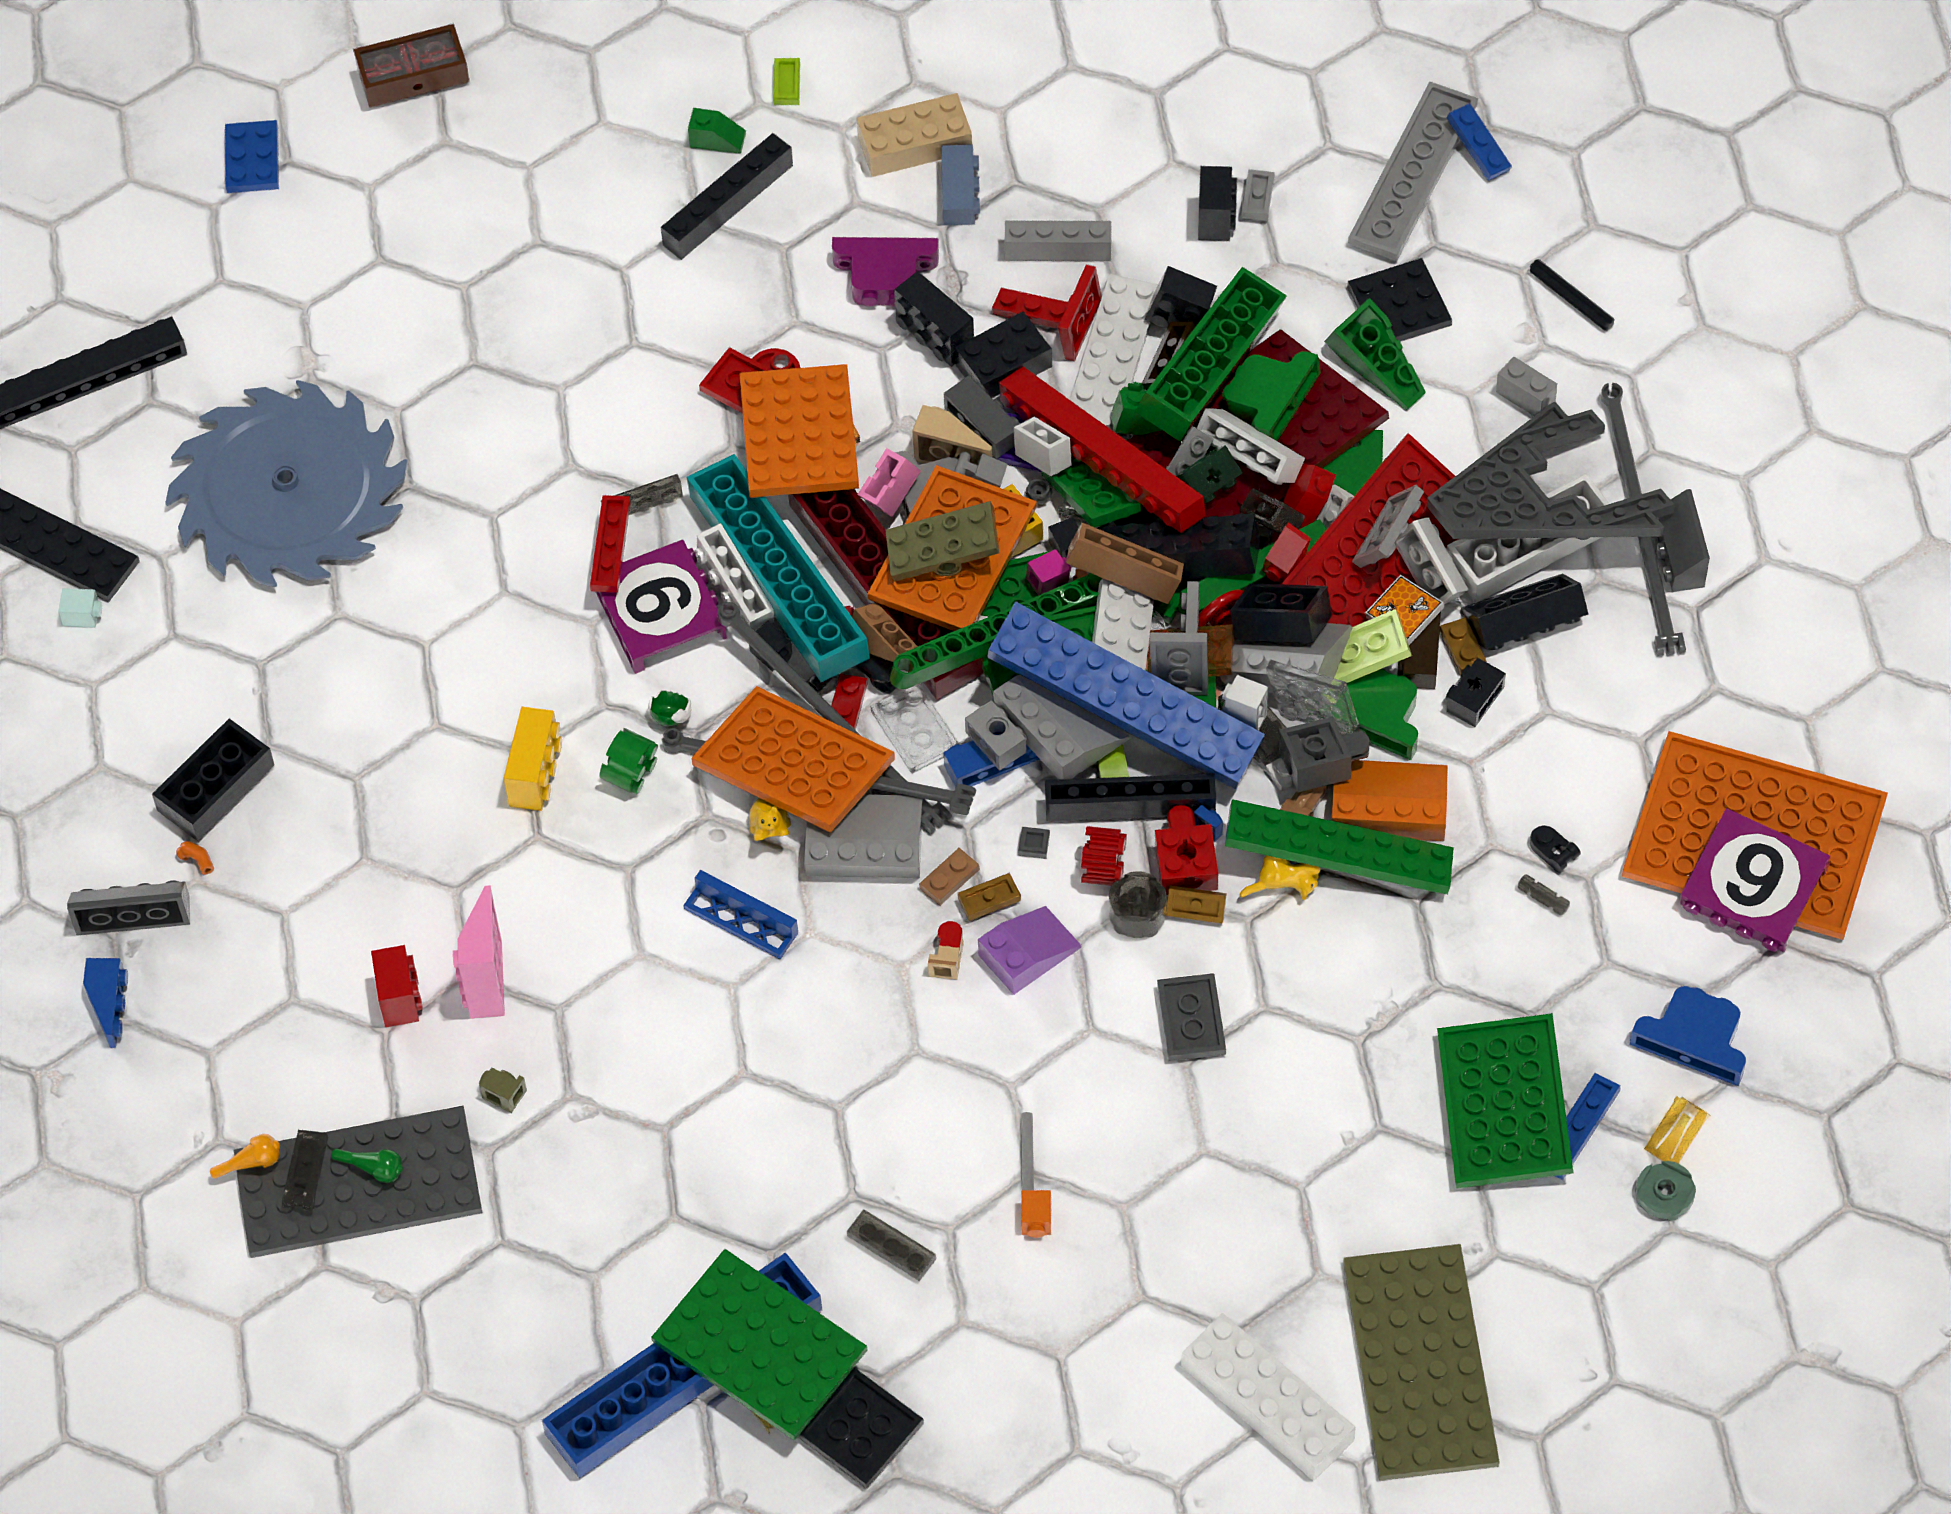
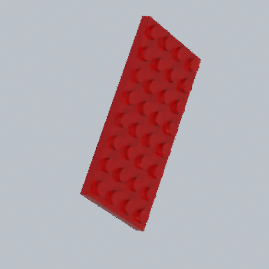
(1330, 558)

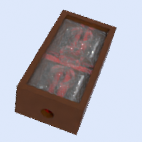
(411, 65)

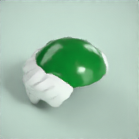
(669, 708)

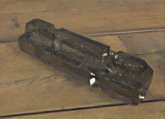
(1543, 894)

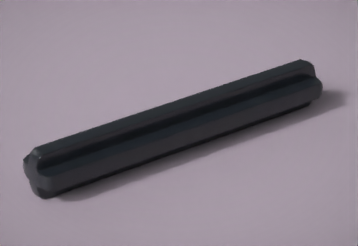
(1572, 294)

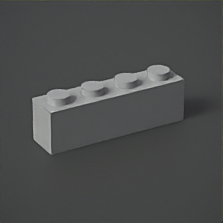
(1057, 240)

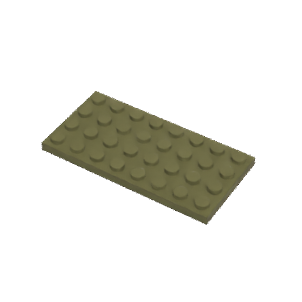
(1420, 1362)

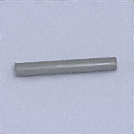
(1027, 1151)

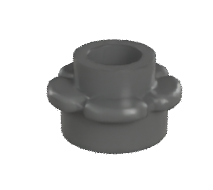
(1039, 485)

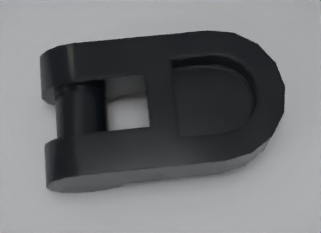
(1546, 841)

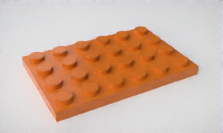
(799, 431)
(962, 597)
(793, 758)

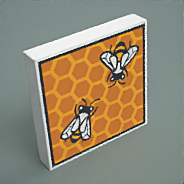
(1411, 602)

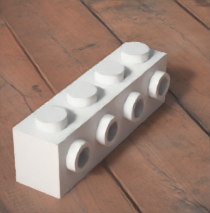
(1251, 446)
(733, 576)

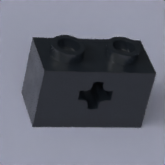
(1475, 692)

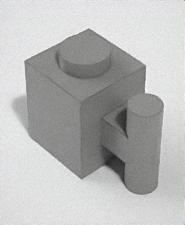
(986, 470)

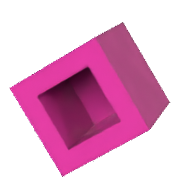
(1048, 572)

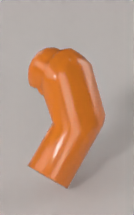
(191, 850)

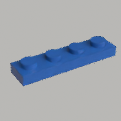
(1589, 1112)

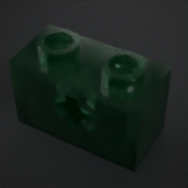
(1220, 465)

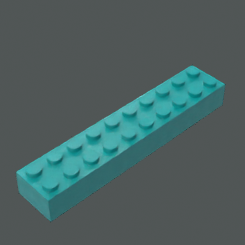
(781, 567)

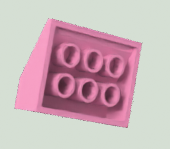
(481, 960)

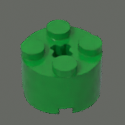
(628, 760)

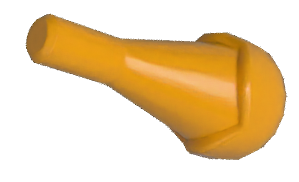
(260, 1152)

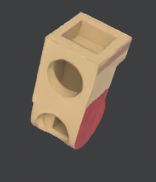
(948, 960)

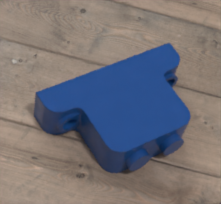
(1695, 1034)

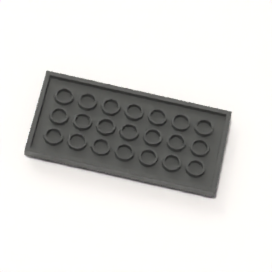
(350, 1203)

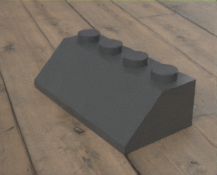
(129, 908)

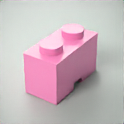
(889, 483)

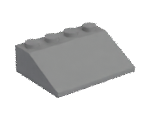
(1318, 657)
(1057, 729)
(871, 841)

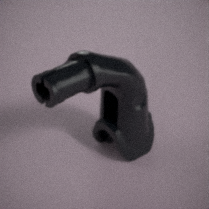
(875, 668)

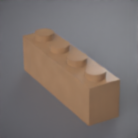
(1124, 563)

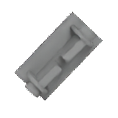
(1191, 450)

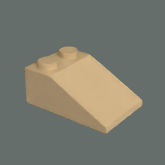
(942, 435)

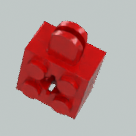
(1186, 852)

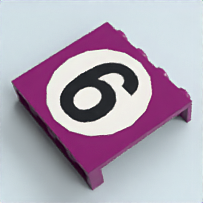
(661, 603)
(1753, 880)

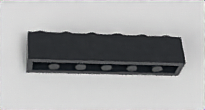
(726, 196)
(1127, 796)

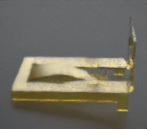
(1668, 1146)

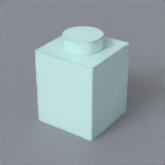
(79, 608)

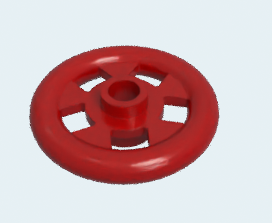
(1219, 609)

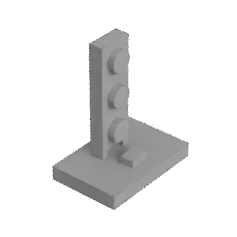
(1183, 656)

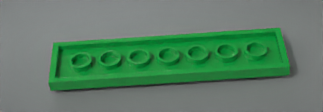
(1339, 846)

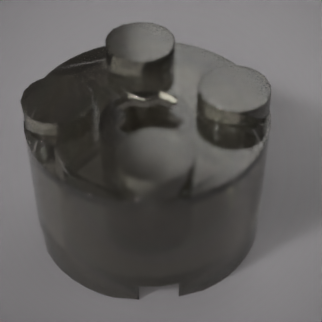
(1137, 905)

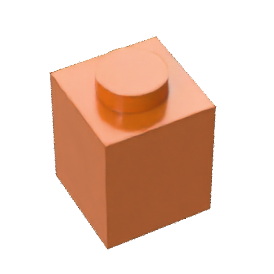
(1036, 1213)

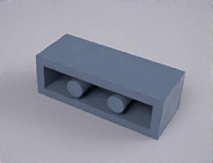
(959, 185)

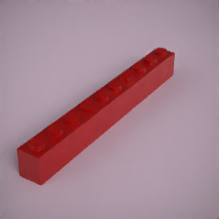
(1105, 450)

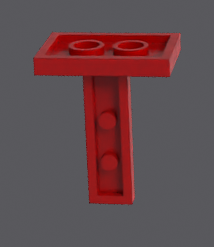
(1069, 317)

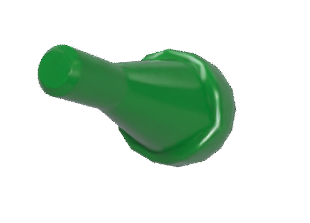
(383, 1165)

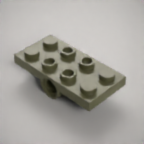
(942, 542)

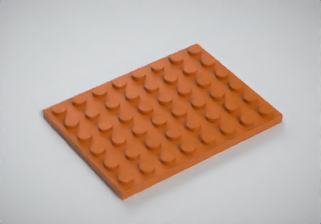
(1703, 779)

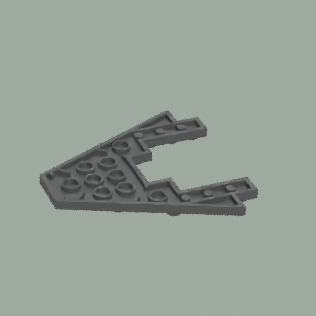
(1503, 501)

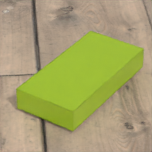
(786, 81)

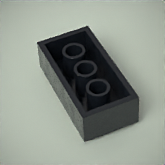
(213, 779)

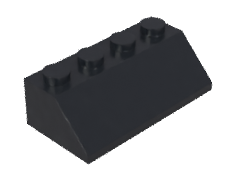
(1526, 611)

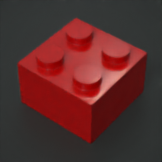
(396, 985)

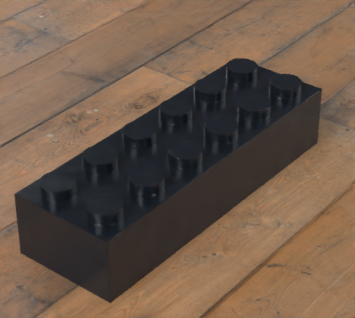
(1206, 549)

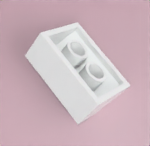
(1430, 561)

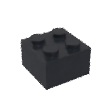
(1217, 203)
(1180, 298)

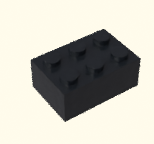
(932, 317)
(1002, 352)
(1281, 613)

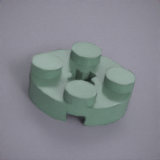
(1660, 1205)

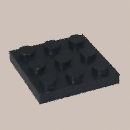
(1406, 297)
(861, 1428)

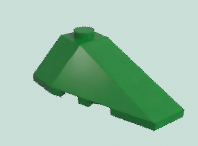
(1373, 351)

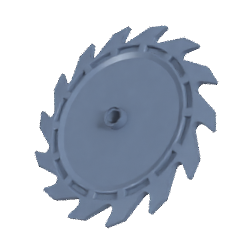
(269, 524)

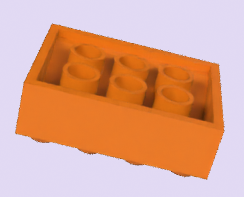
(1394, 798)

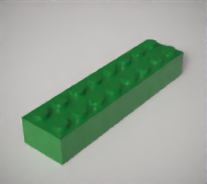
(1210, 354)

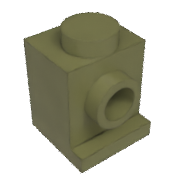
(502, 1088)

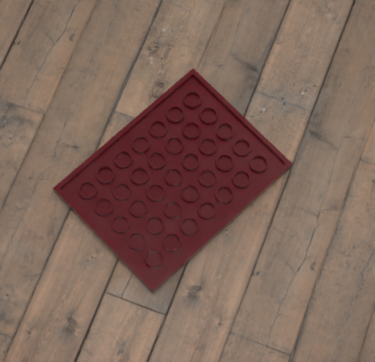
(1323, 427)

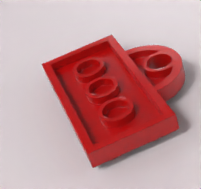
(724, 378)

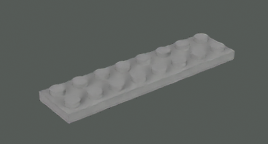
(1410, 174)

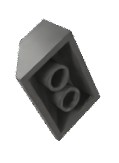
(1683, 545)

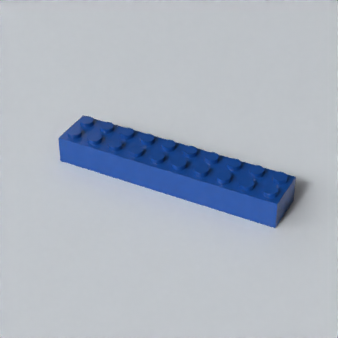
(1125, 695)
(643, 1392)

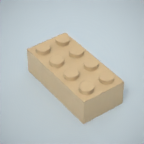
(912, 134)

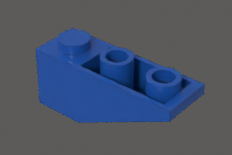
(104, 988)

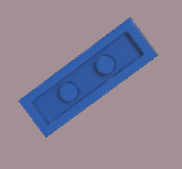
(1479, 142)

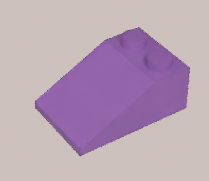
(1026, 947)

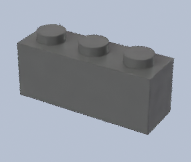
(981, 414)

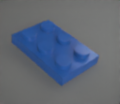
(251, 156)

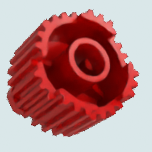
(1102, 856)

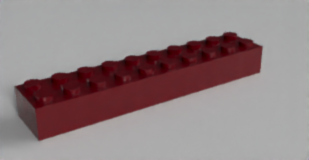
(858, 549)

